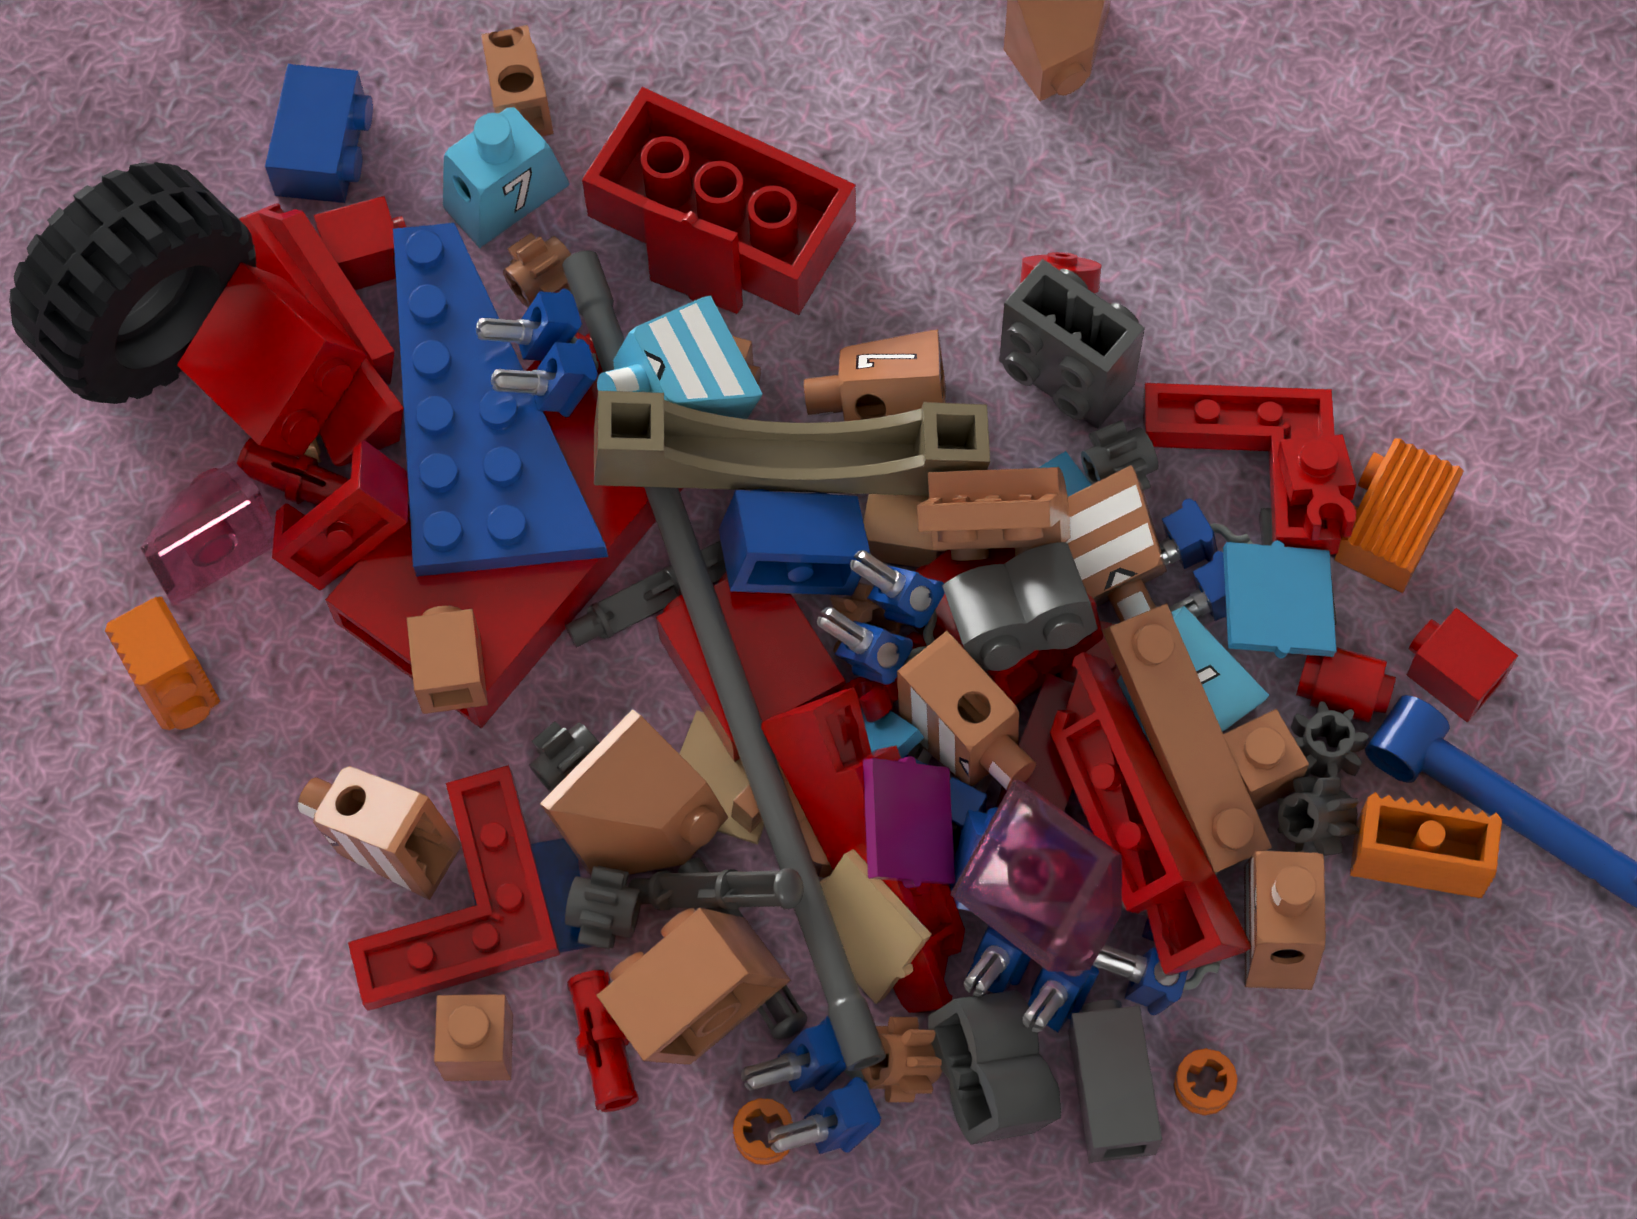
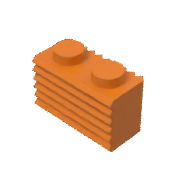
(1398, 513)
(162, 665)
(1426, 846)

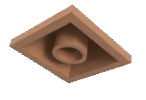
(1054, 42)
(634, 803)

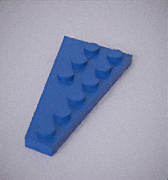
(479, 460)

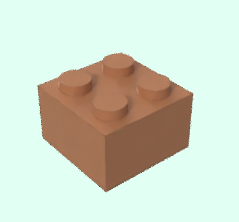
(691, 986)

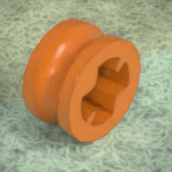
(1195, 1064)
(770, 1111)

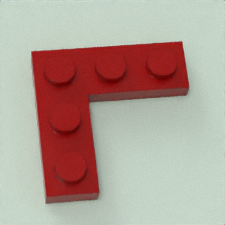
(1246, 421)
(496, 935)

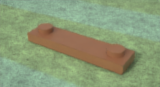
(1186, 736)

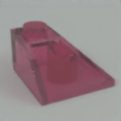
(208, 532)
(1043, 882)

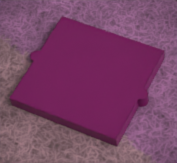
(908, 822)

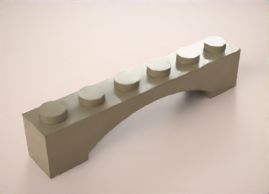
(663, 444)

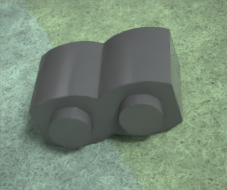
(1020, 606)
(994, 1067)

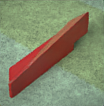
(367, 408)
(823, 758)
(1141, 819)

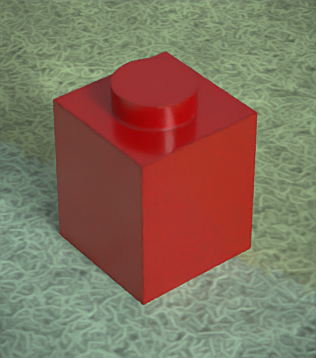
(361, 240)
(1459, 663)

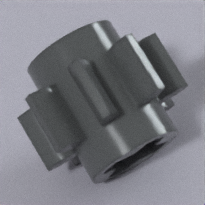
(1118, 449)
(1338, 733)
(560, 752)
(1317, 815)
(603, 907)

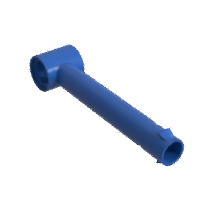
(1414, 742)

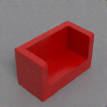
(346, 522)

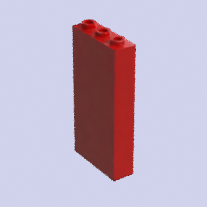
(515, 607)

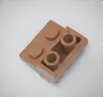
(995, 510)

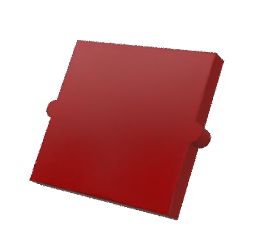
(693, 256)

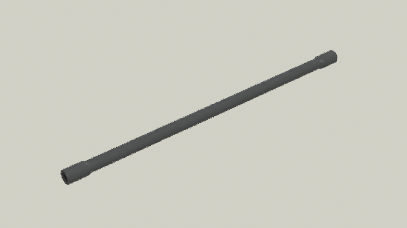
(846, 1006)

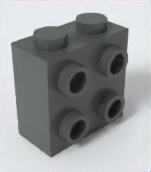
(1070, 343)

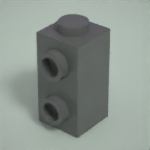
(1114, 1081)

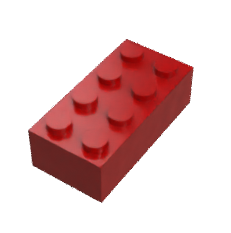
(781, 207)

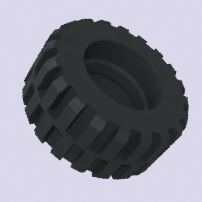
(126, 280)

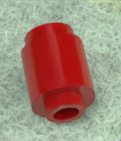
(1347, 683)

